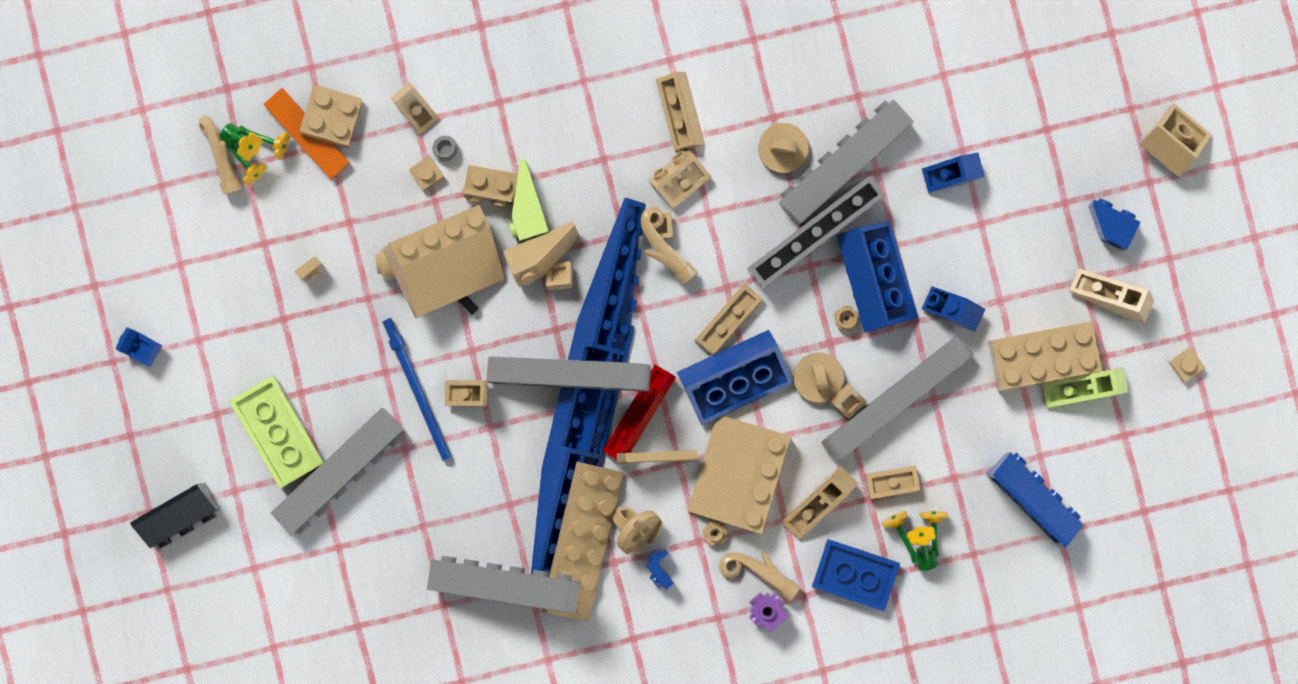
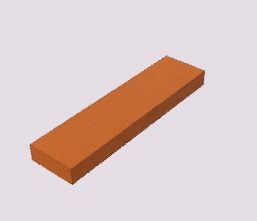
(291, 118)

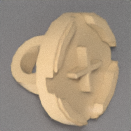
(783, 148)
(818, 377)
(636, 529)

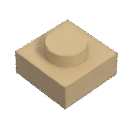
(426, 173)
(665, 229)
(310, 269)
(560, 276)
(1187, 364)
(848, 401)

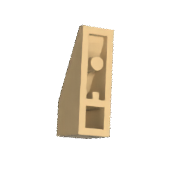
(536, 256)
(1113, 295)
(820, 502)

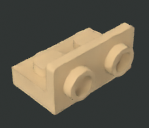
(679, 178)
(490, 185)

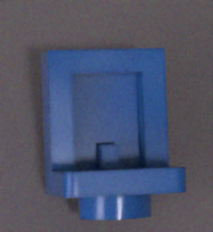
(138, 346)
(658, 576)

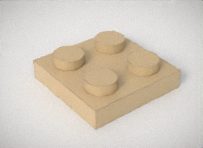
(330, 116)

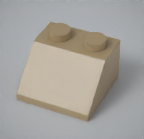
(1175, 140)

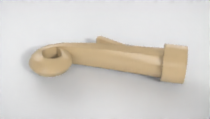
(229, 182)
(664, 253)
(765, 571)

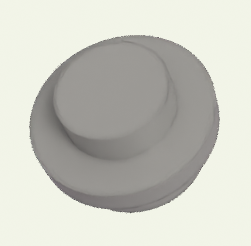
(445, 148)

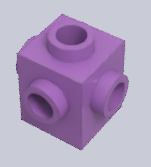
(774, 618)

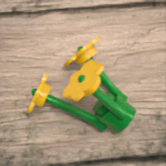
(248, 146)
(924, 555)

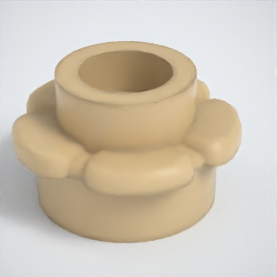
(853, 318)
(715, 526)

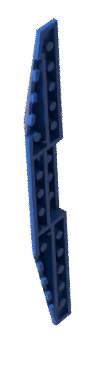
(586, 415)

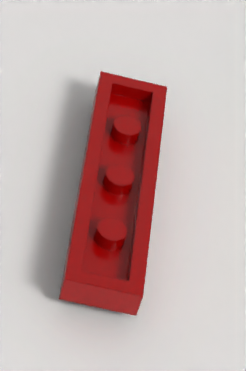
(639, 413)

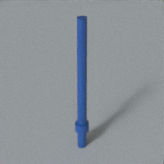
(397, 343)

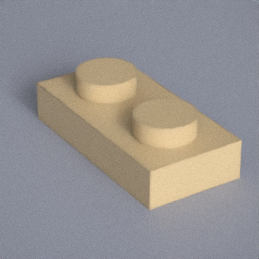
(892, 482)

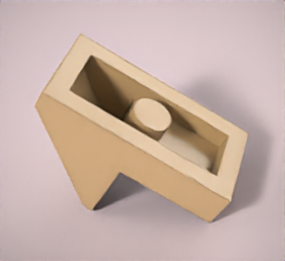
(414, 108)
(465, 393)

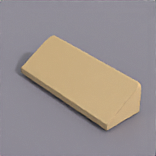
(680, 111)

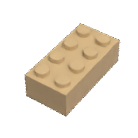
(1044, 356)

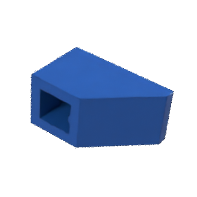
(1113, 226)
(953, 308)

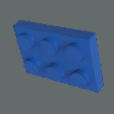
(855, 575)

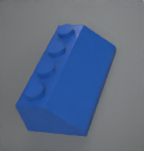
(877, 276)
(735, 377)
(1035, 499)

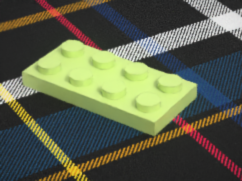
(276, 432)

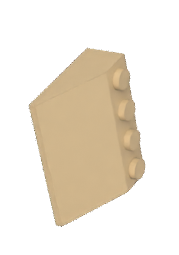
(445, 261)
(739, 474)

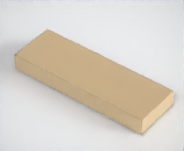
(729, 319)
(660, 456)

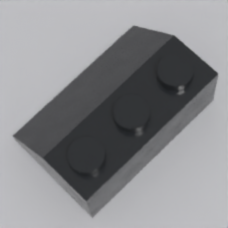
(176, 516)

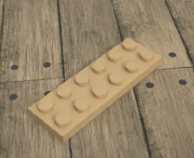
(586, 532)

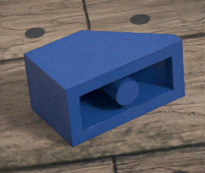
(953, 172)

